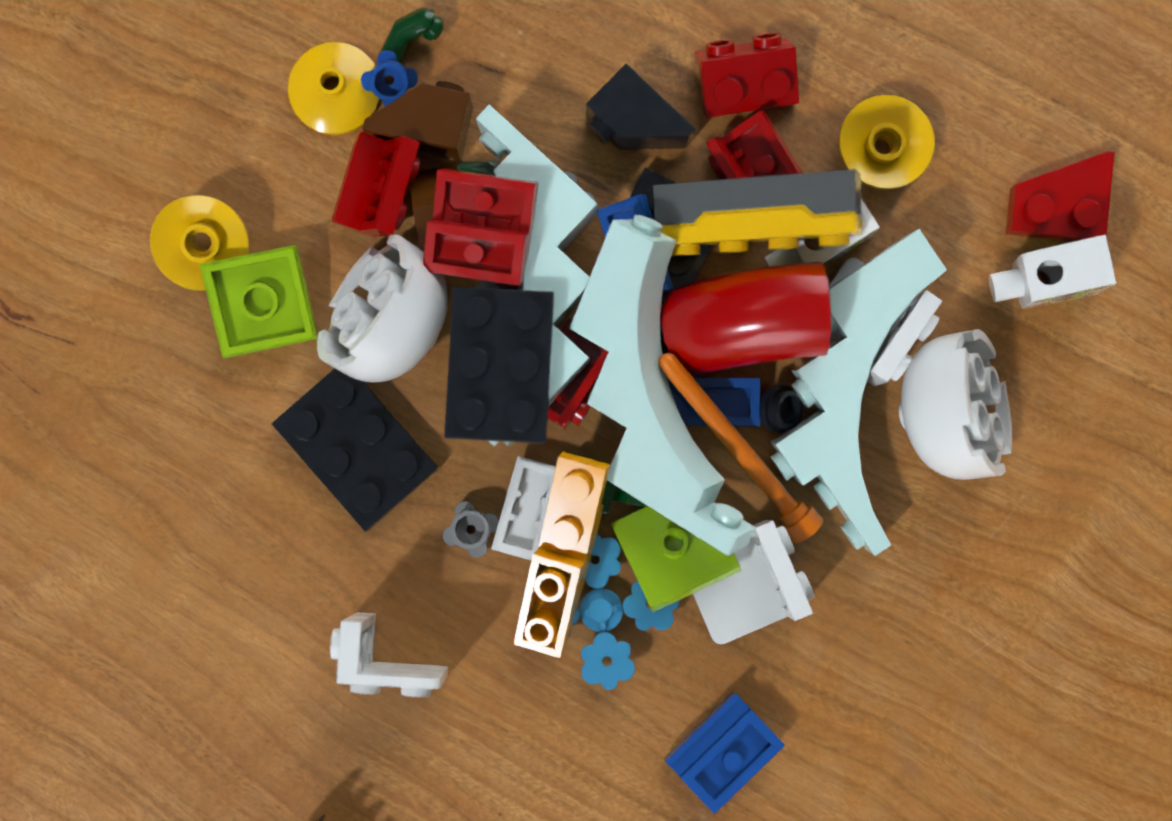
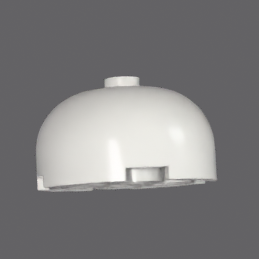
(397, 321)
(946, 407)

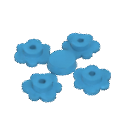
(602, 612)

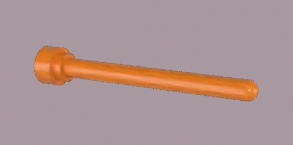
(798, 518)

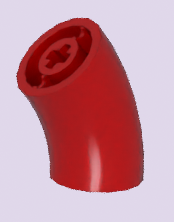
(749, 317)

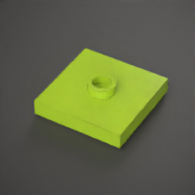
(259, 301)
(669, 558)

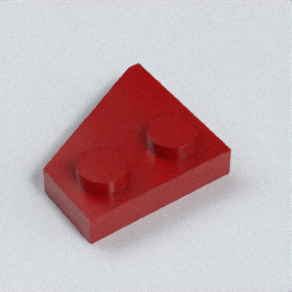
(1064, 202)

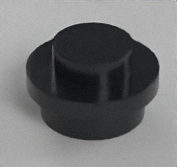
(780, 408)

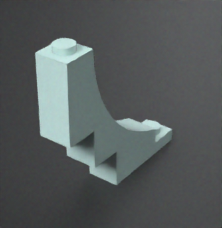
(559, 217)
(657, 454)

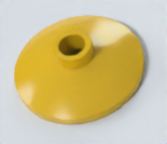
(338, 109)
(901, 126)
(174, 235)

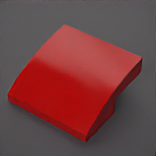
(480, 226)

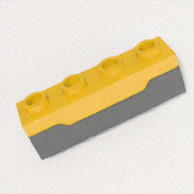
(761, 210)

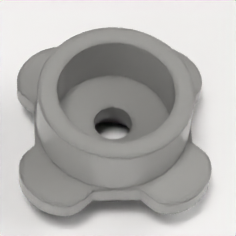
(458, 534)

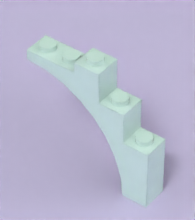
(827, 440)

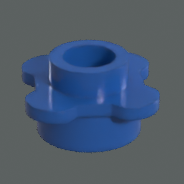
(388, 65)

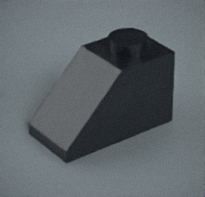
(635, 115)

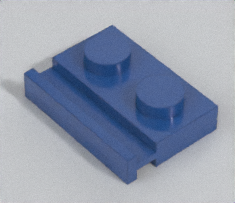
(724, 752)

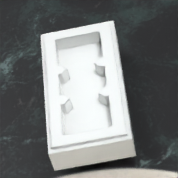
(524, 509)

